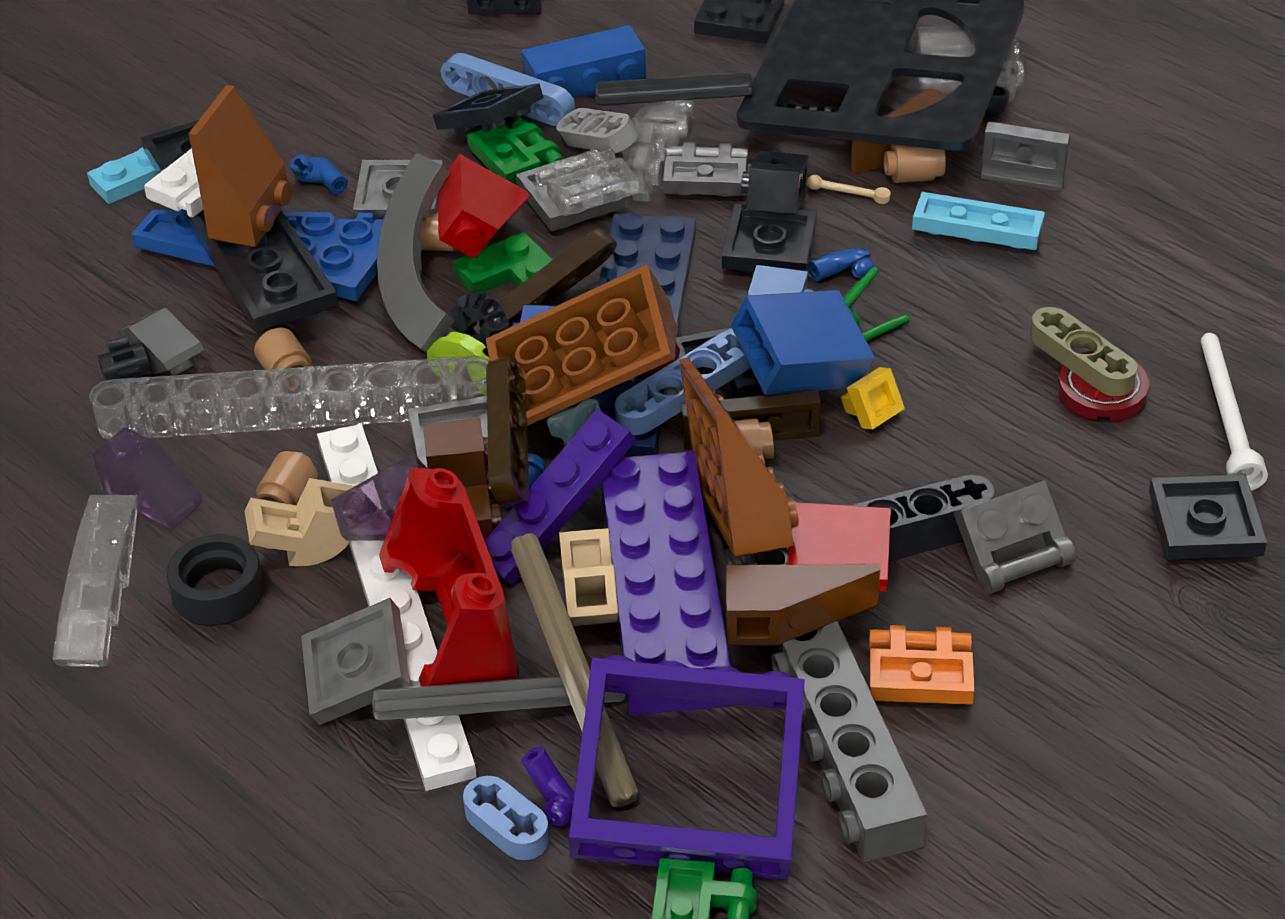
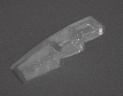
(96, 580)

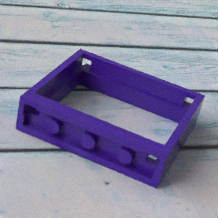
(647, 842)

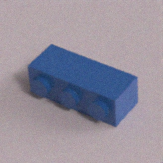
(588, 59)

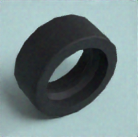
(219, 605)

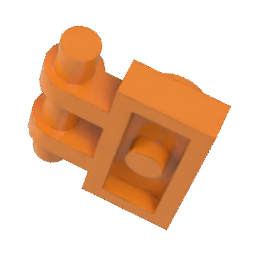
(921, 666)

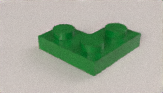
(500, 263)

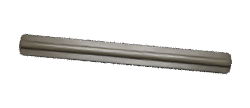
(571, 664)

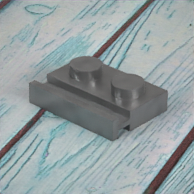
(1025, 156)

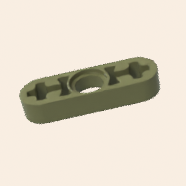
(1105, 369)

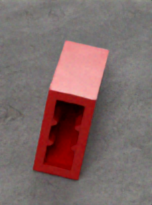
(475, 206)

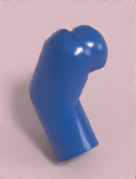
(318, 171)
(838, 261)

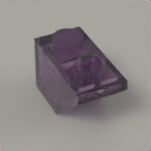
(369, 507)

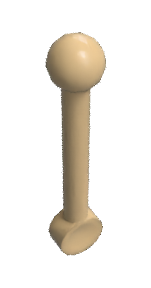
(880, 195)

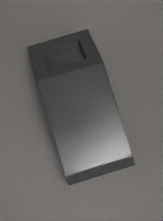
(165, 341)

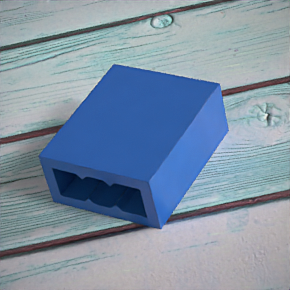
(801, 341)

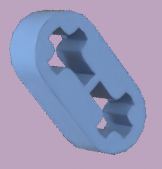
(512, 811)

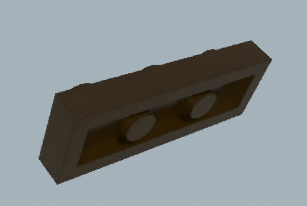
(789, 414)

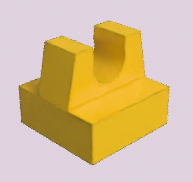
(873, 398)

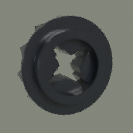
(475, 307)

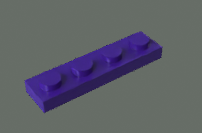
(560, 490)

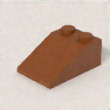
(237, 172)

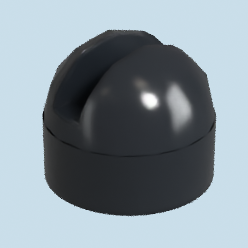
(998, 101)

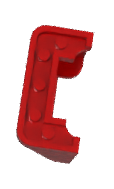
(444, 552)

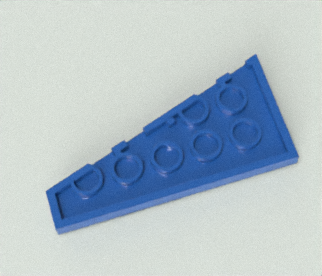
(341, 247)

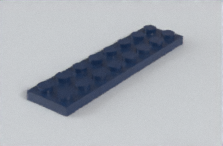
(667, 249)

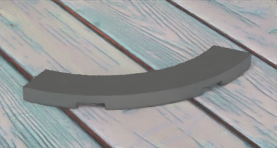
(400, 254)

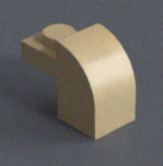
(303, 530)
(588, 577)

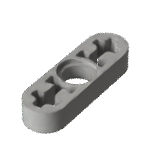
(597, 130)

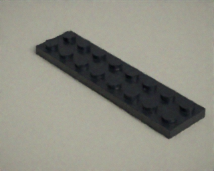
(269, 281)

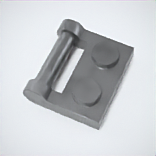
(1008, 521)

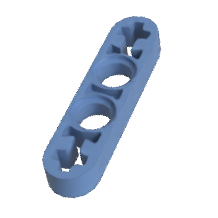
(467, 76)
(645, 408)

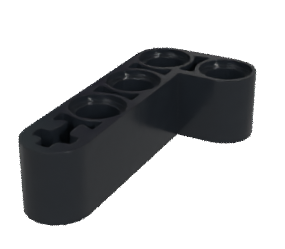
(925, 517)

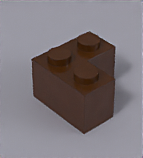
(464, 452)

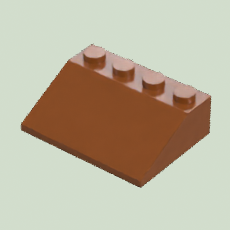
(590, 342)
(733, 477)

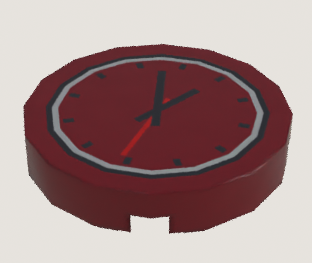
(1090, 403)

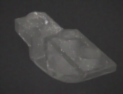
(659, 127)

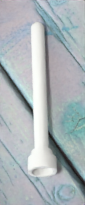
(1243, 459)

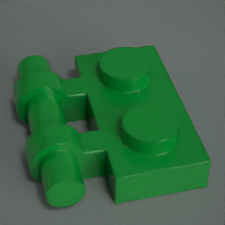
(514, 149)
(689, 891)

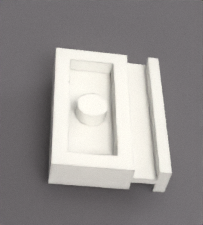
(177, 186)

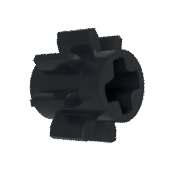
(123, 360)

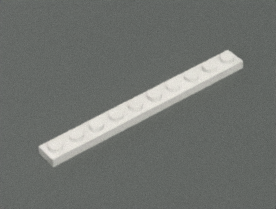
(436, 741)

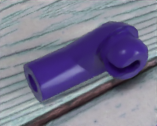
(551, 786)

